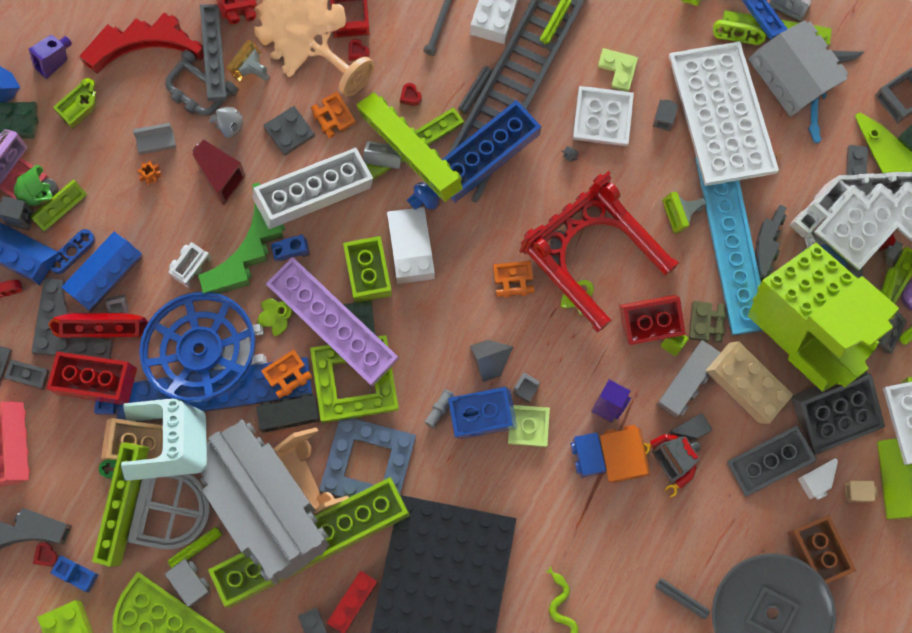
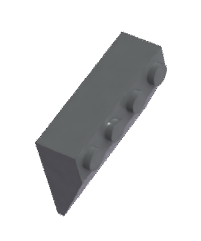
(838, 413)

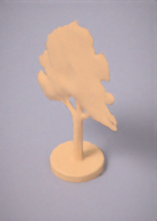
(293, 29)

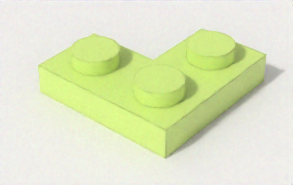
(622, 65)

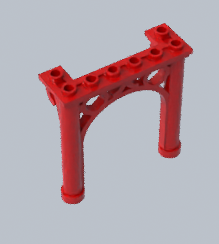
(607, 199)

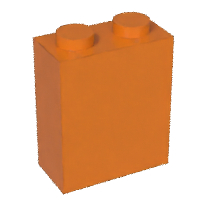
(625, 454)

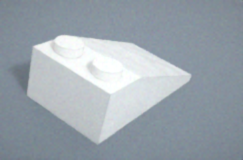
(411, 245)

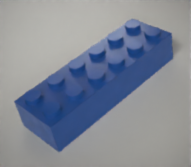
(492, 146)

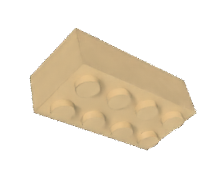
(749, 382)

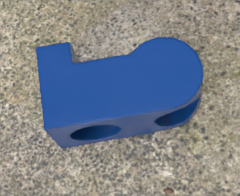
(290, 248)

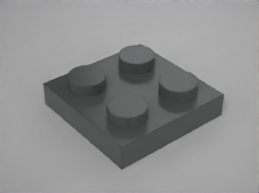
(289, 130)

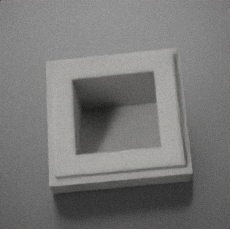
(117, 304)

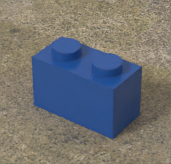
(588, 455)

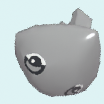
(228, 121)

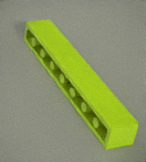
(410, 147)

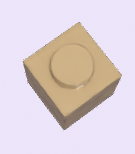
(860, 491)

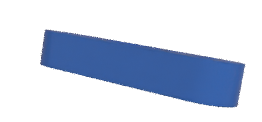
(72, 243)

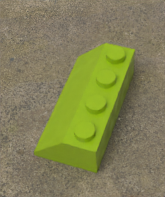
(895, 480)

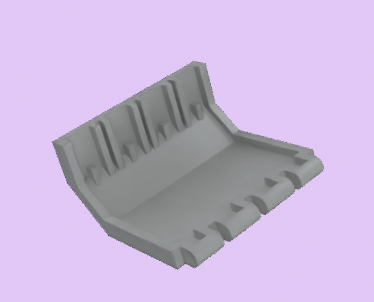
(798, 67)

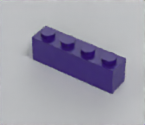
(612, 401)

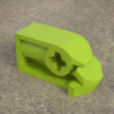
(71, 106)

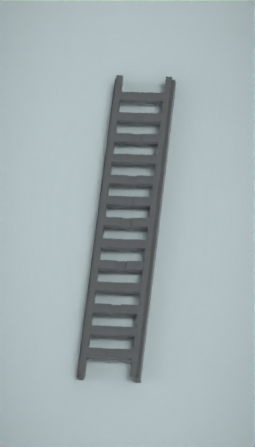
(504, 61)

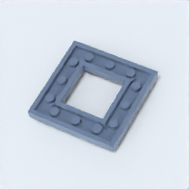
(351, 429)

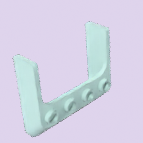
(183, 439)

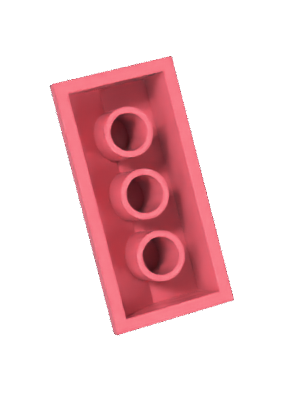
(13, 445)

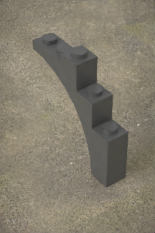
(31, 527)

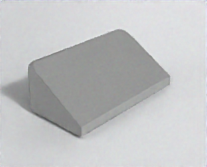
(381, 155)

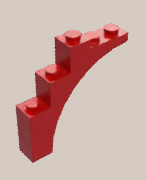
(113, 43)

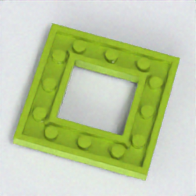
(337, 409)

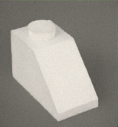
(819, 480)

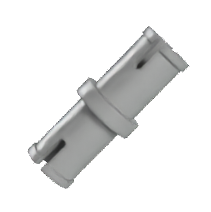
(439, 409)

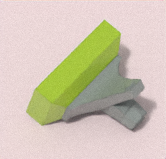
(680, 211)

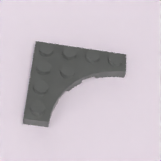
(45, 343)

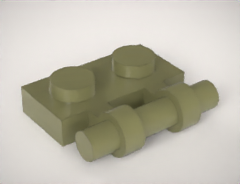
(701, 319)

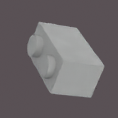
(188, 583)

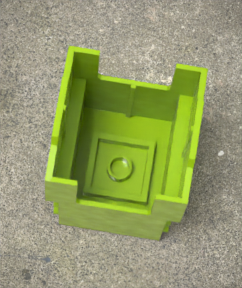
(822, 317)

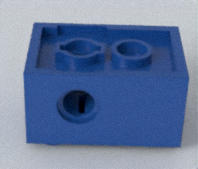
(482, 413)

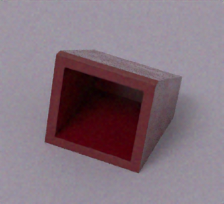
(219, 169)

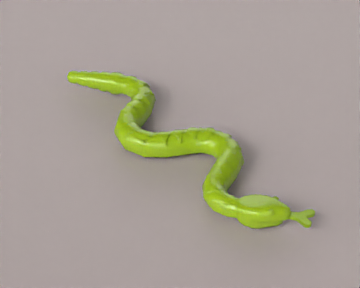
(559, 600)

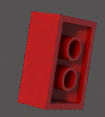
(652, 319)

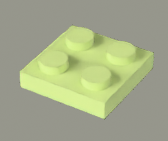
(532, 426)

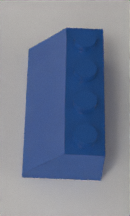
(25, 255)
(102, 271)

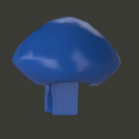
(425, 195)

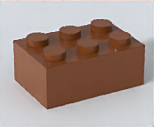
(822, 549)

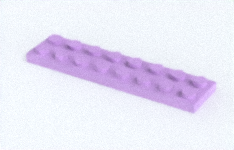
(332, 321)

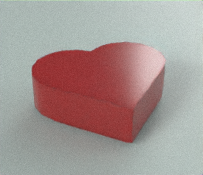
(357, 50)
(410, 95)
(45, 555)

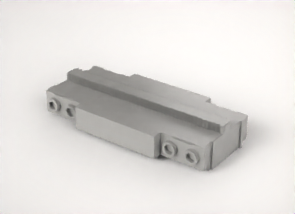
(260, 503)

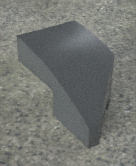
(693, 428)

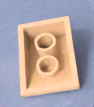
(126, 431)

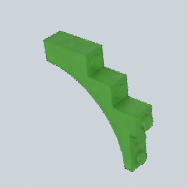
(252, 251)

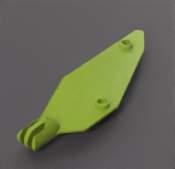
(885, 147)

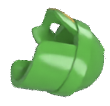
(30, 188)

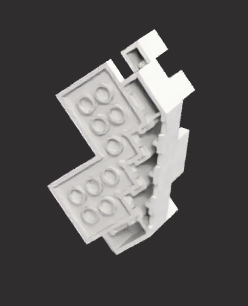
(859, 213)

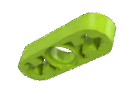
(734, 25)

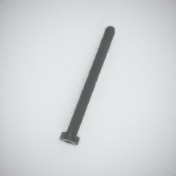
(430, 48)

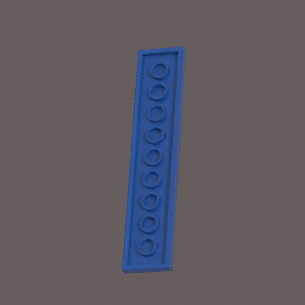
(248, 391)

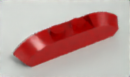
(98, 325)

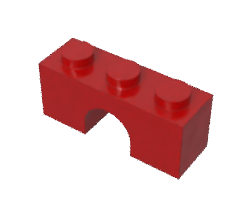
(352, 602)

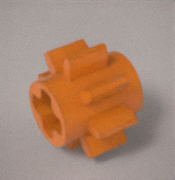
(145, 169)

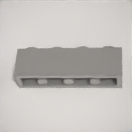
(688, 379)

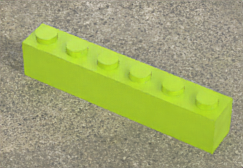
(119, 509)

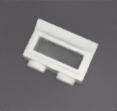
(188, 264)

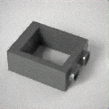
(890, 101)

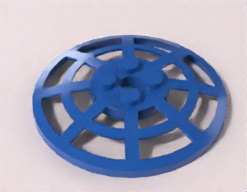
(193, 338)

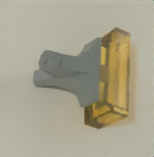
(247, 62)

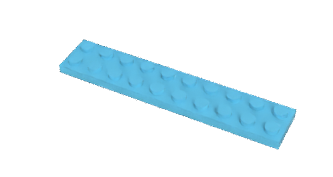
(732, 252)

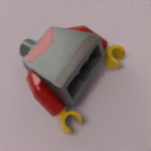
(676, 458)

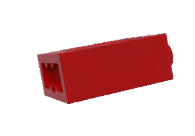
(355, 28)

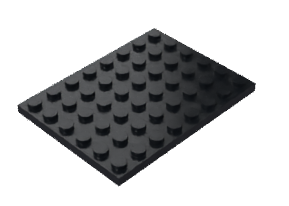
(444, 570)

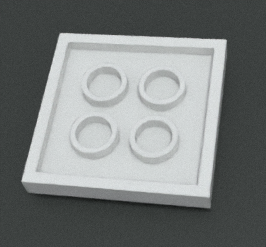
(603, 116)

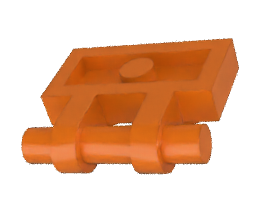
(338, 112)
(510, 273)
(283, 369)

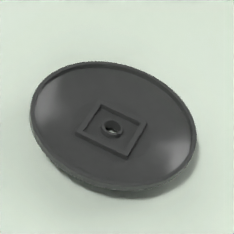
(778, 583)

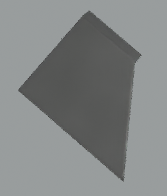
(490, 358)

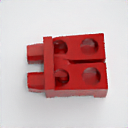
(234, 8)

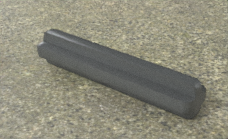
(475, 89)
(682, 598)

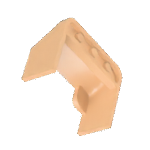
(293, 454)

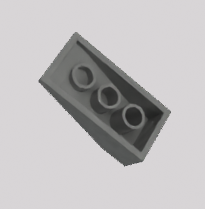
(772, 460)

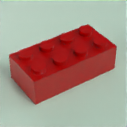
(92, 378)

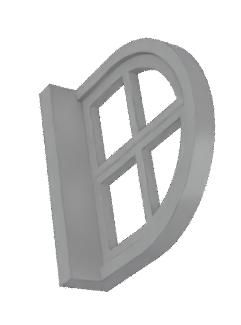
(144, 504)

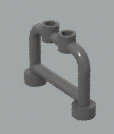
(178, 96)

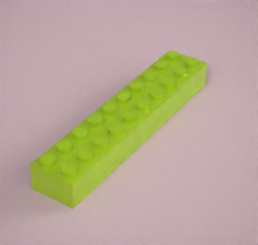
(343, 523)

